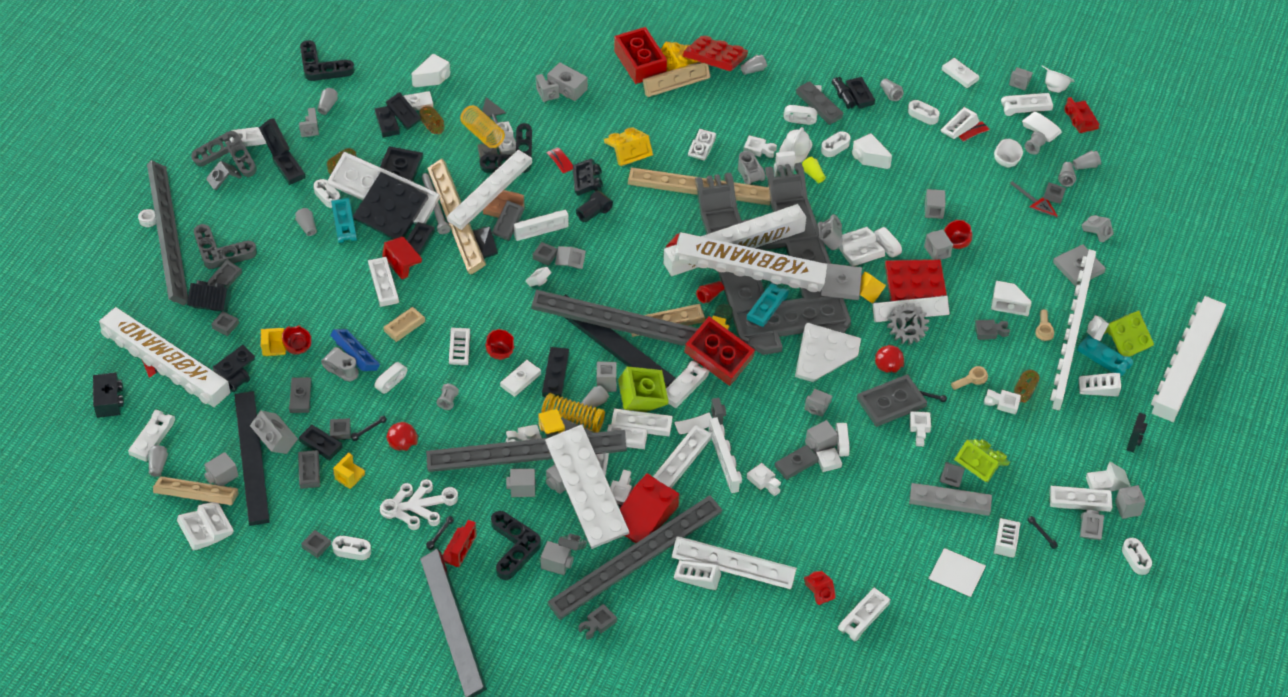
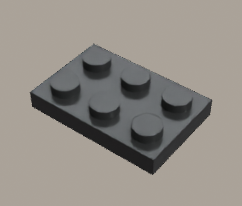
(891, 400)

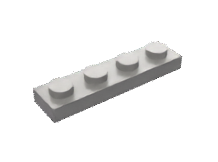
(950, 499)

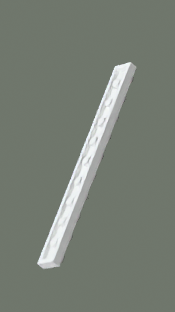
(1071, 334)

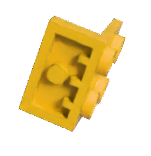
(674, 55)
(630, 145)

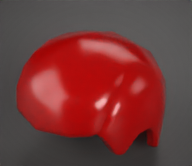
(959, 233)
(296, 339)
(499, 344)
(889, 359)
(402, 436)

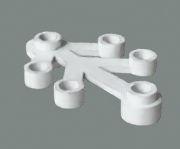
(416, 504)

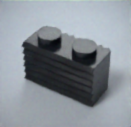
(209, 297)

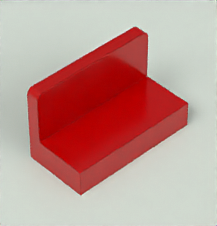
(400, 256)

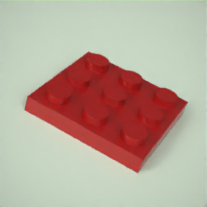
(715, 53)
(914, 279)

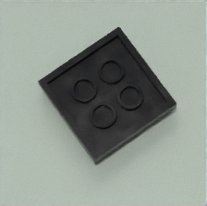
(390, 206)

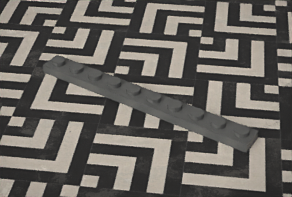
(167, 233)
(612, 318)
(514, 452)
(634, 557)

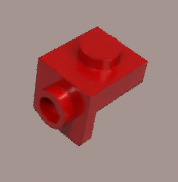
(821, 586)

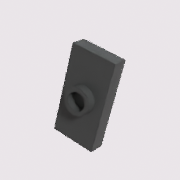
(509, 216)
(225, 274)
(300, 395)
(796, 462)
(309, 469)
(572, 542)

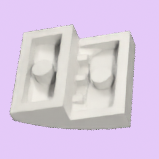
(861, 247)
(205, 525)

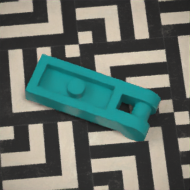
(343, 220)
(767, 304)
(1105, 355)

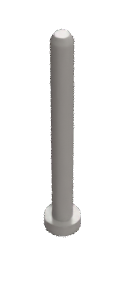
(443, 227)

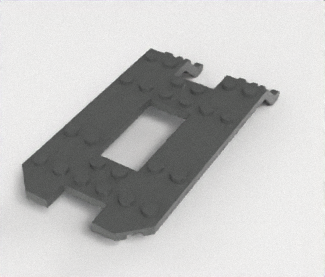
(720, 211)

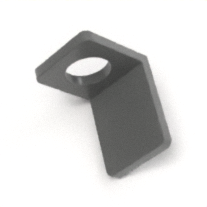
(220, 173)

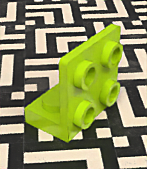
(1130, 334)
(980, 458)

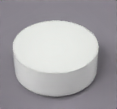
(147, 218)

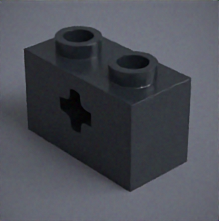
(107, 395)

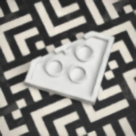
(824, 351)

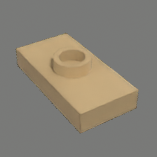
(404, 324)

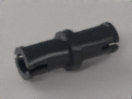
(844, 92)

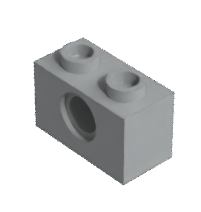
(570, 82)
(273, 432)

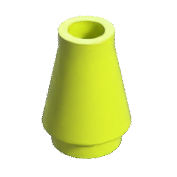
(813, 169)

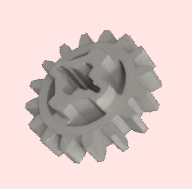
(913, 328)

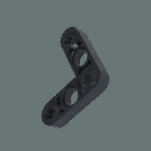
(316, 67)
(501, 157)
(520, 542)

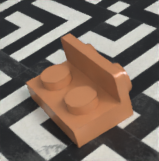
(496, 206)

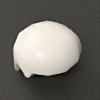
(1008, 153)

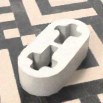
(923, 112)
(800, 114)
(837, 145)
(323, 195)
(888, 242)
(390, 377)
(842, 439)
(351, 548)
(1133, 557)

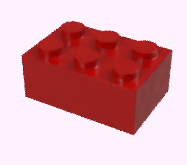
(640, 54)
(719, 351)

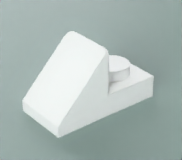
(1111, 479)

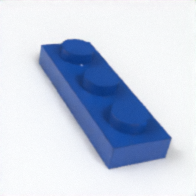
(354, 348)

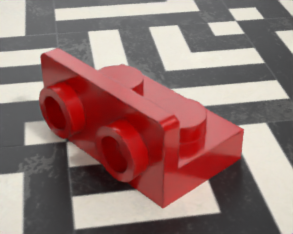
(1081, 115)
(460, 544)

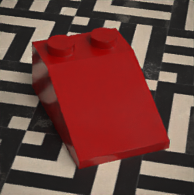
(648, 507)

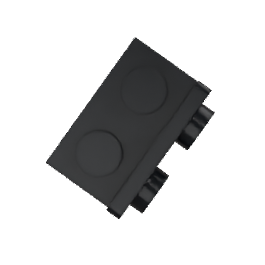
(587, 177)
(234, 362)

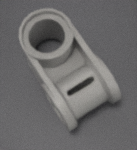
(750, 168)
(831, 232)
(340, 364)

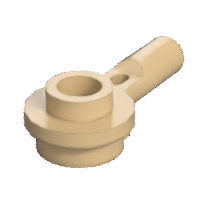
(1044, 330)
(977, 375)

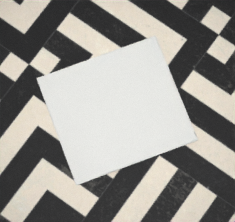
(957, 572)

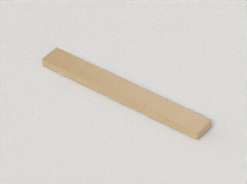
(687, 184)
(450, 200)

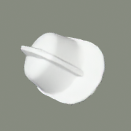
(1056, 81)
(799, 143)

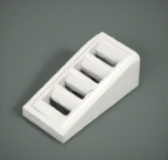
(966, 117)
(459, 333)
(1111, 380)
(1007, 549)
(708, 569)

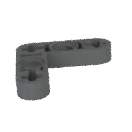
(230, 147)
(218, 254)

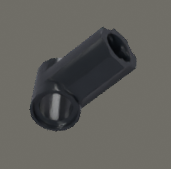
(597, 204)

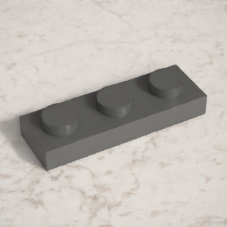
(818, 101)

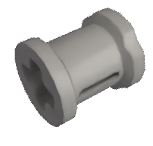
(1033, 145)
(447, 397)

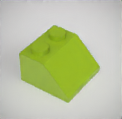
(642, 389)

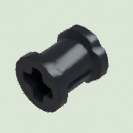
(238, 379)

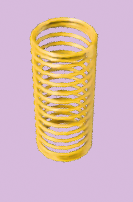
(476, 132)
(595, 419)

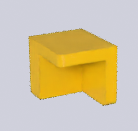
(870, 287)
(272, 342)
(551, 422)
(347, 472)

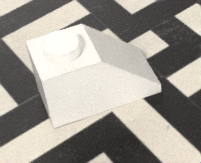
(431, 72)
(871, 152)
(1010, 299)

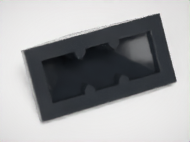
(485, 241)

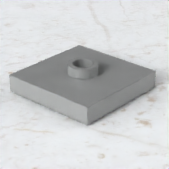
(1070, 264)
(842, 281)

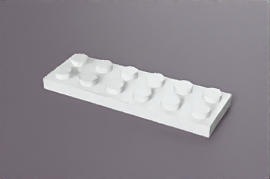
(357, 177)
(587, 486)

